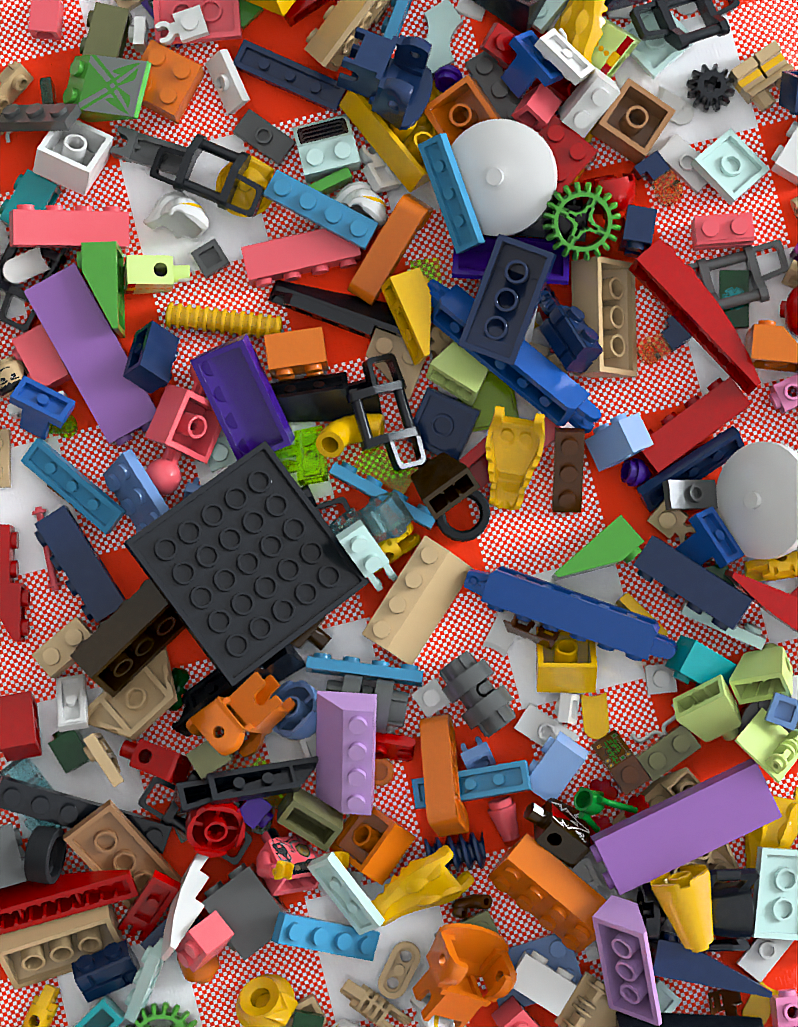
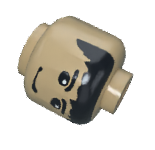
(10, 375)

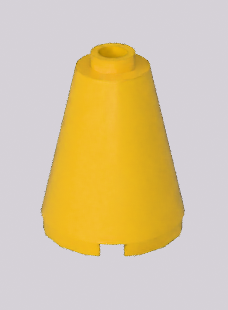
(687, 904)

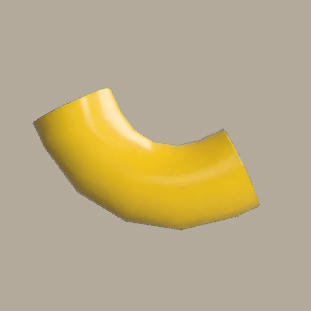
(345, 432)

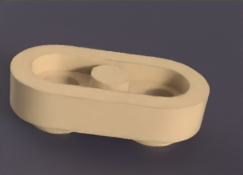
(399, 969)

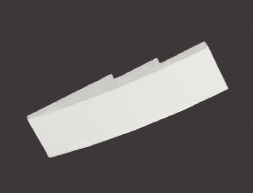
(184, 906)

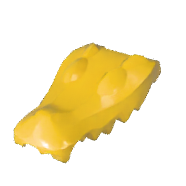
(583, 24)
(512, 456)
(776, 834)
(421, 886)

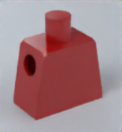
(163, 764)

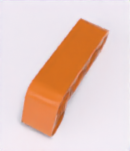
(389, 247)
(441, 779)

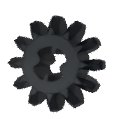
(721, 88)

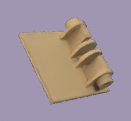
(587, 1006)

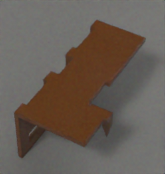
(730, 1001)

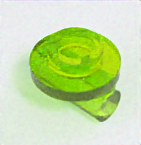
(68, 430)

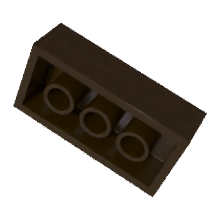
(128, 639)

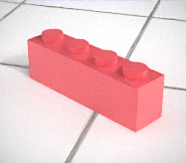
(66, 227)
(297, 255)

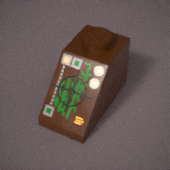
(620, 762)

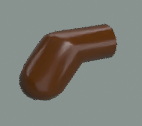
(472, 901)

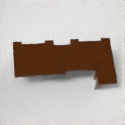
(523, 631)

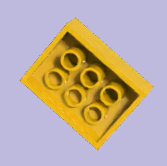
(394, 146)

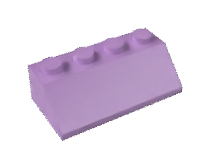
(346, 750)
(626, 960)

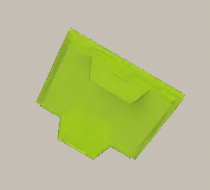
(492, 394)

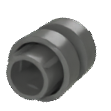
(390, 702)
(484, 704)

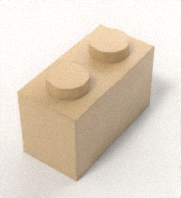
(56, 652)

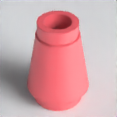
(504, 815)

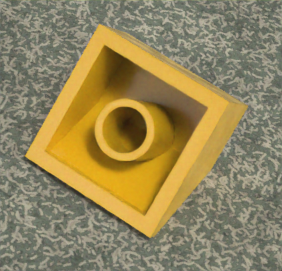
(567, 666)

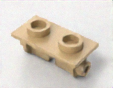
(13, 81)

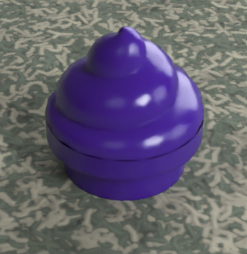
(446, 77)
(635, 472)

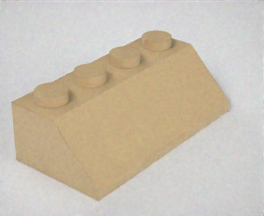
(337, 32)
(607, 297)
(417, 601)
(52, 946)

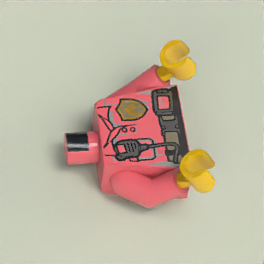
(285, 863)

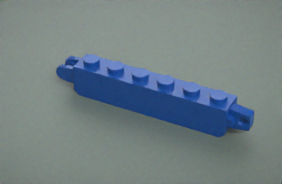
(532, 374)
(571, 612)

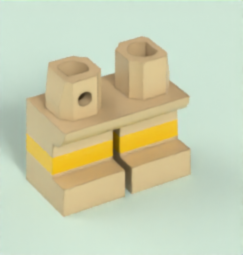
(759, 75)

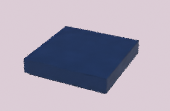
(445, 423)

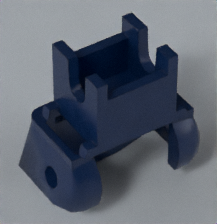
(395, 86)

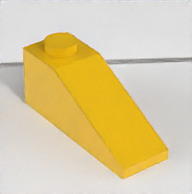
(411, 308)

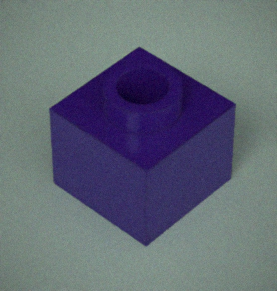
(257, 812)

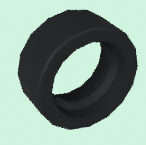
(474, 532)
(45, 855)

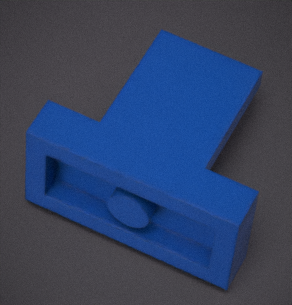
(528, 65)
(40, 407)
(710, 540)

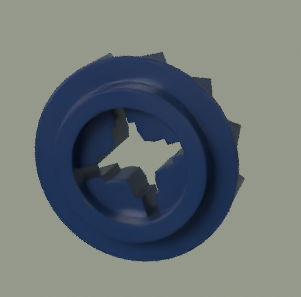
(548, 300)

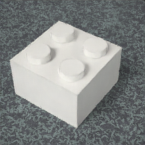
(73, 156)

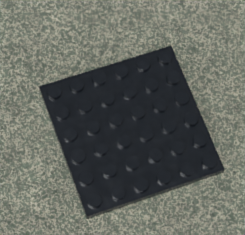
(246, 563)

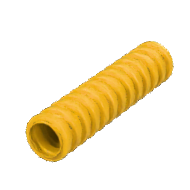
(221, 320)

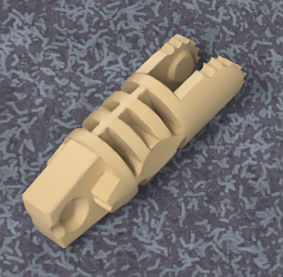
(372, 1005)

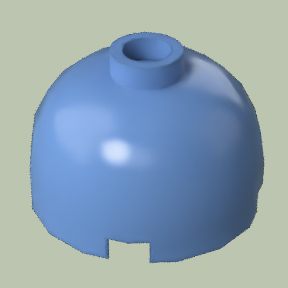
(302, 720)

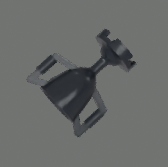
(730, 909)

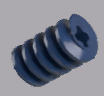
(463, 851)

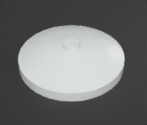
(506, 174)
(760, 499)

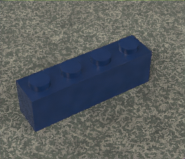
(80, 563)
(692, 582)

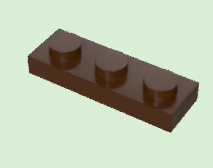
(568, 470)

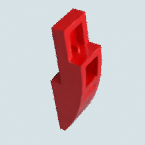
(497, 45)
(13, 596)

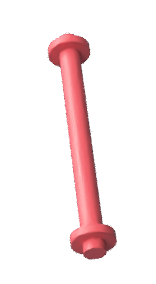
(54, 585)

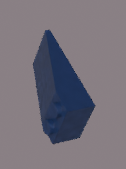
(507, 299)
(681, 964)

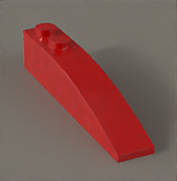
(695, 309)
(772, 600)
(72, 893)

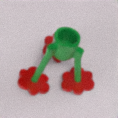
(602, 796)

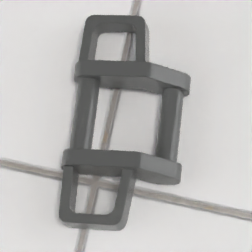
(748, 256)

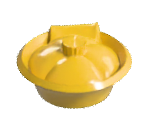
(245, 194)
(266, 1002)

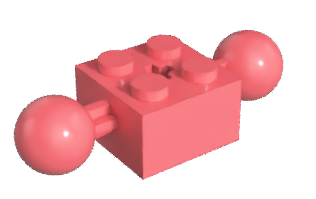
(186, 428)

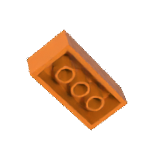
(548, 892)

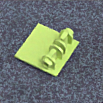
(769, 745)

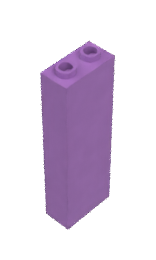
(91, 354)
(684, 827)

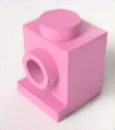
(779, 395)
(779, 1006)

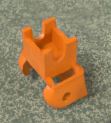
(243, 711)
(456, 961)

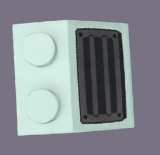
(326, 147)

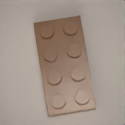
(112, 842)

